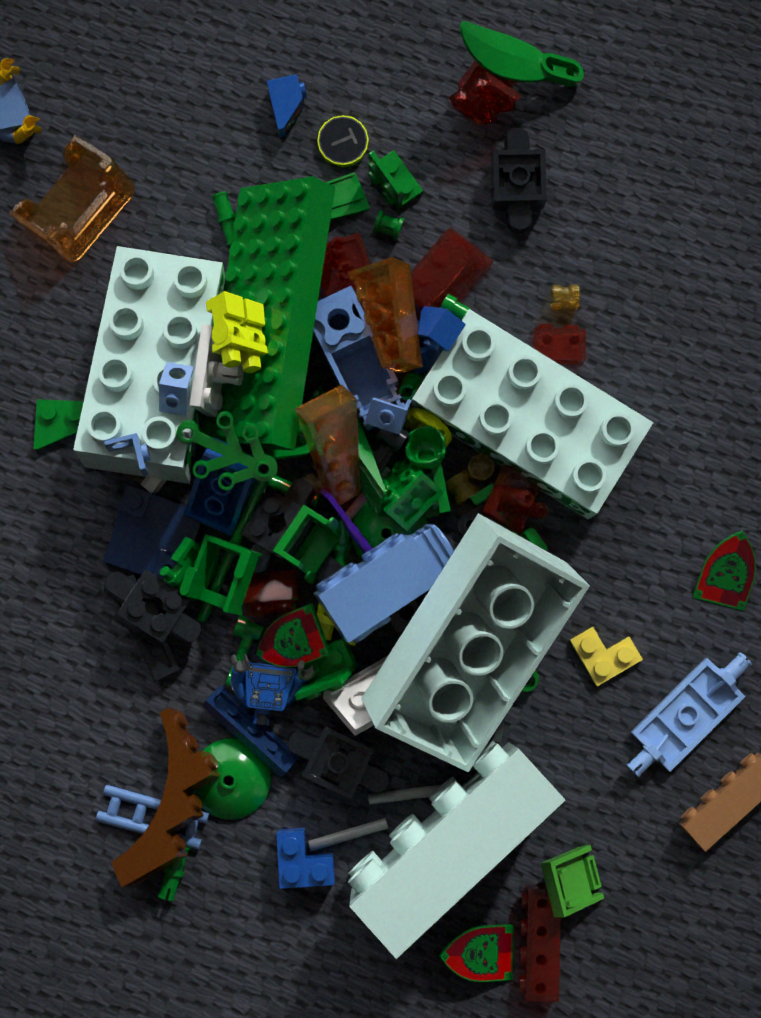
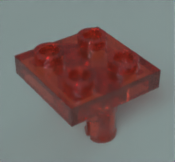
(340, 258)
(514, 501)

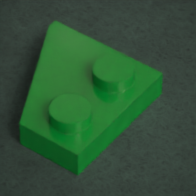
(55, 421)

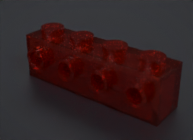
(541, 947)

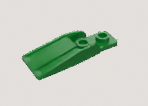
(348, 197)
(370, 478)

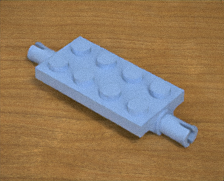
(688, 714)

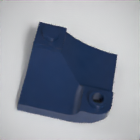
(148, 532)

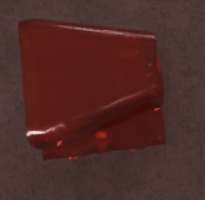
(483, 95)

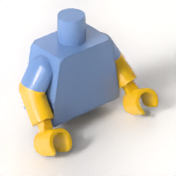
(15, 117)

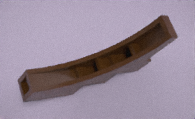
(179, 807)

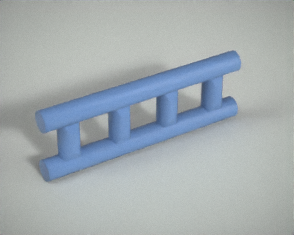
(136, 824)

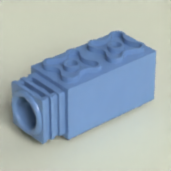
(350, 352)
(387, 579)

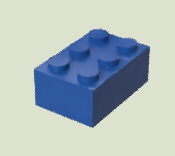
(216, 506)

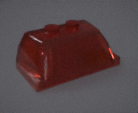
(447, 268)

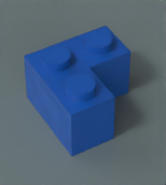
(297, 867)

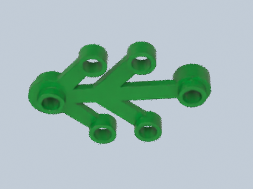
(230, 453)

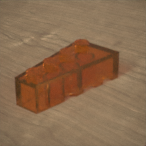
(390, 312)
(332, 439)

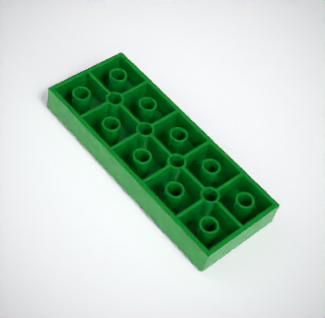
(278, 263)

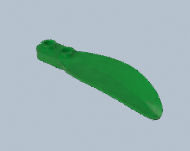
(516, 59)

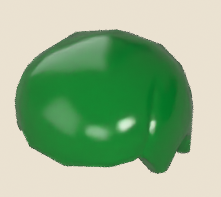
(425, 447)

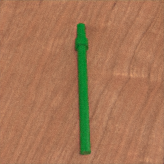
(236, 539)

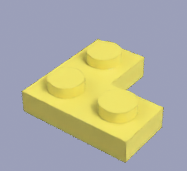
(602, 662)

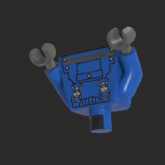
(266, 686)

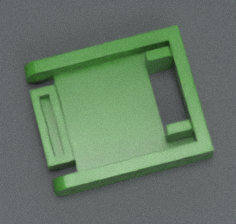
(570, 881)

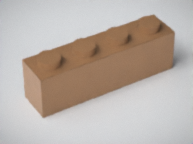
(725, 805)

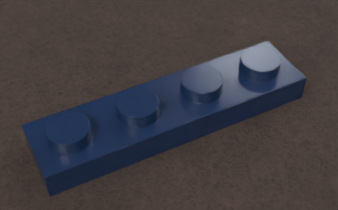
(254, 736)

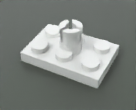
(210, 376)
(348, 702)

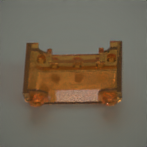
(78, 203)

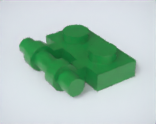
(184, 557)

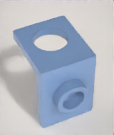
(174, 392)
(387, 415)
(131, 440)

